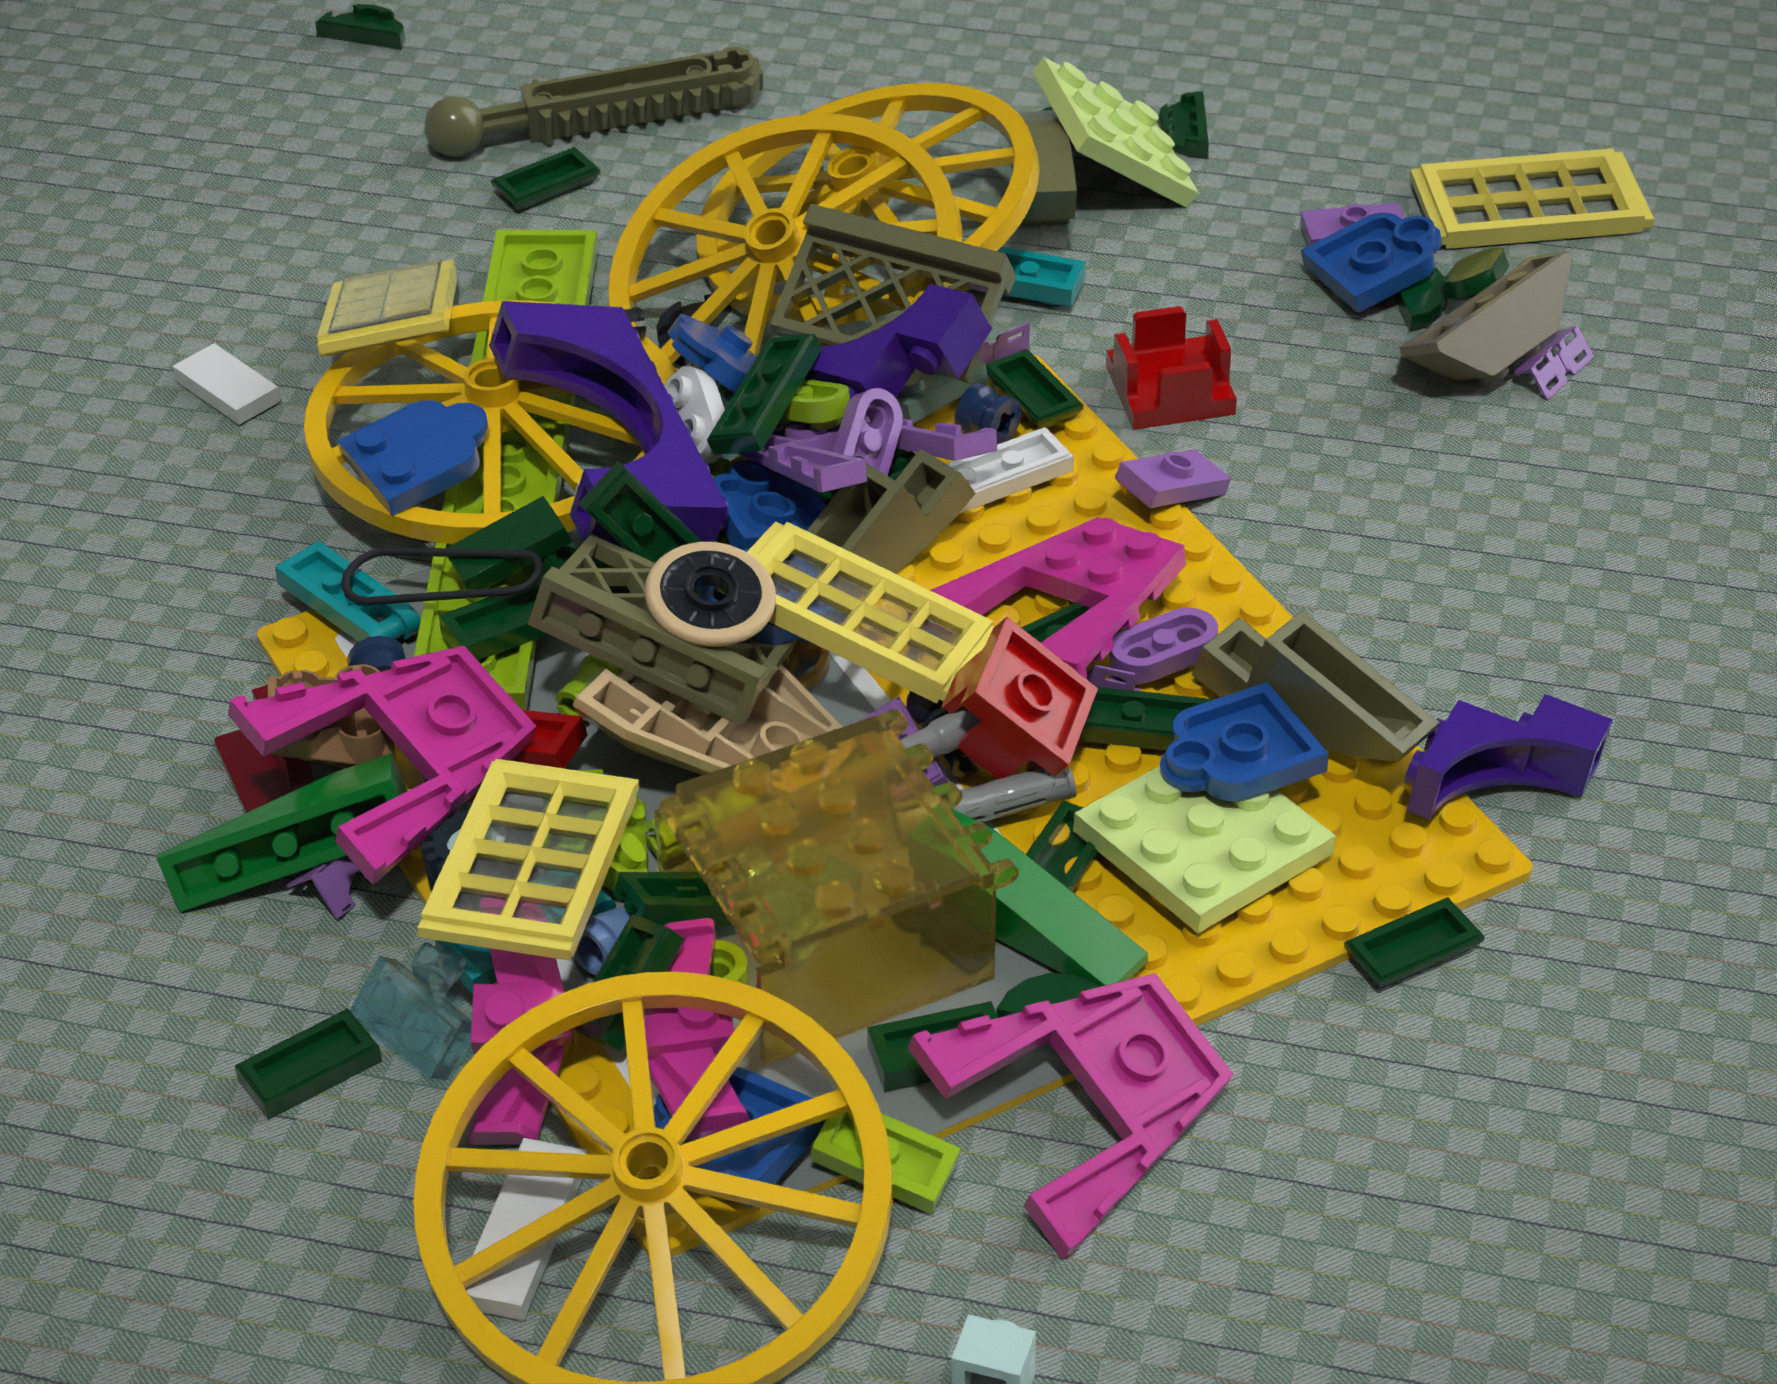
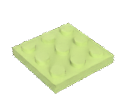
(1115, 131)
(1202, 851)

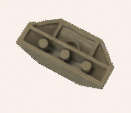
(1497, 324)

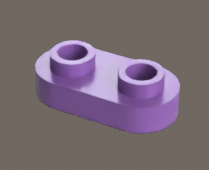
(872, 442)
(1163, 644)

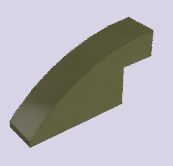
(1057, 185)
(894, 518)
(1322, 682)

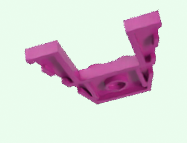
(1089, 564)
(438, 713)
(1132, 1057)

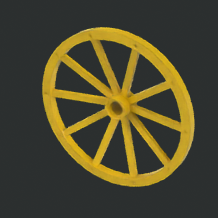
(856, 162)
(774, 234)
(480, 384)
(658, 1196)

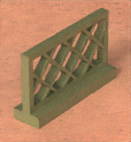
(892, 247)
(619, 629)

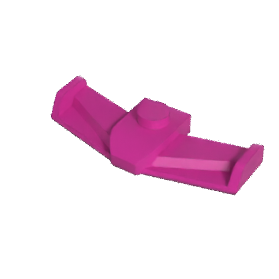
(687, 1039)
(514, 1105)

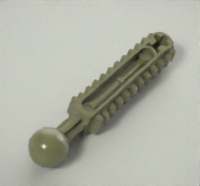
(601, 100)

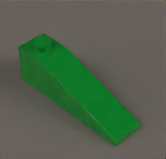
(278, 836)
(1055, 924)

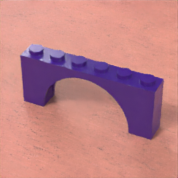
(603, 360)

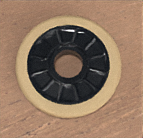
(726, 622)

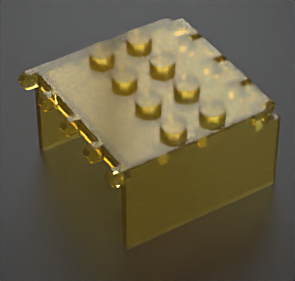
(842, 874)

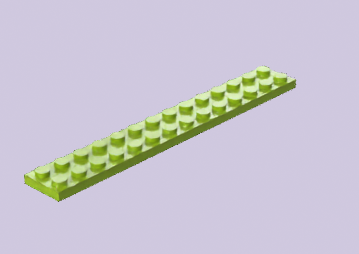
(526, 267)

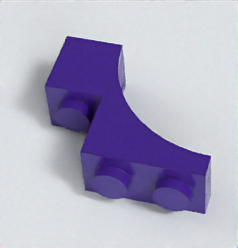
(932, 335)
(1480, 749)

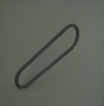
(445, 595)

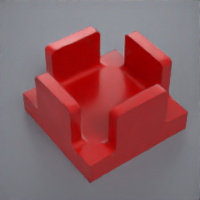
(1170, 376)
(1025, 702)

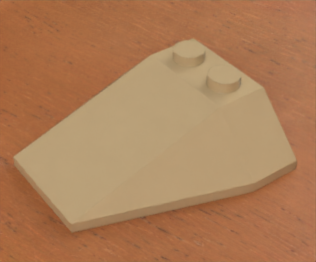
(692, 737)

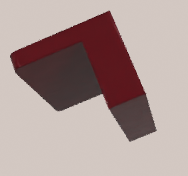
(256, 777)

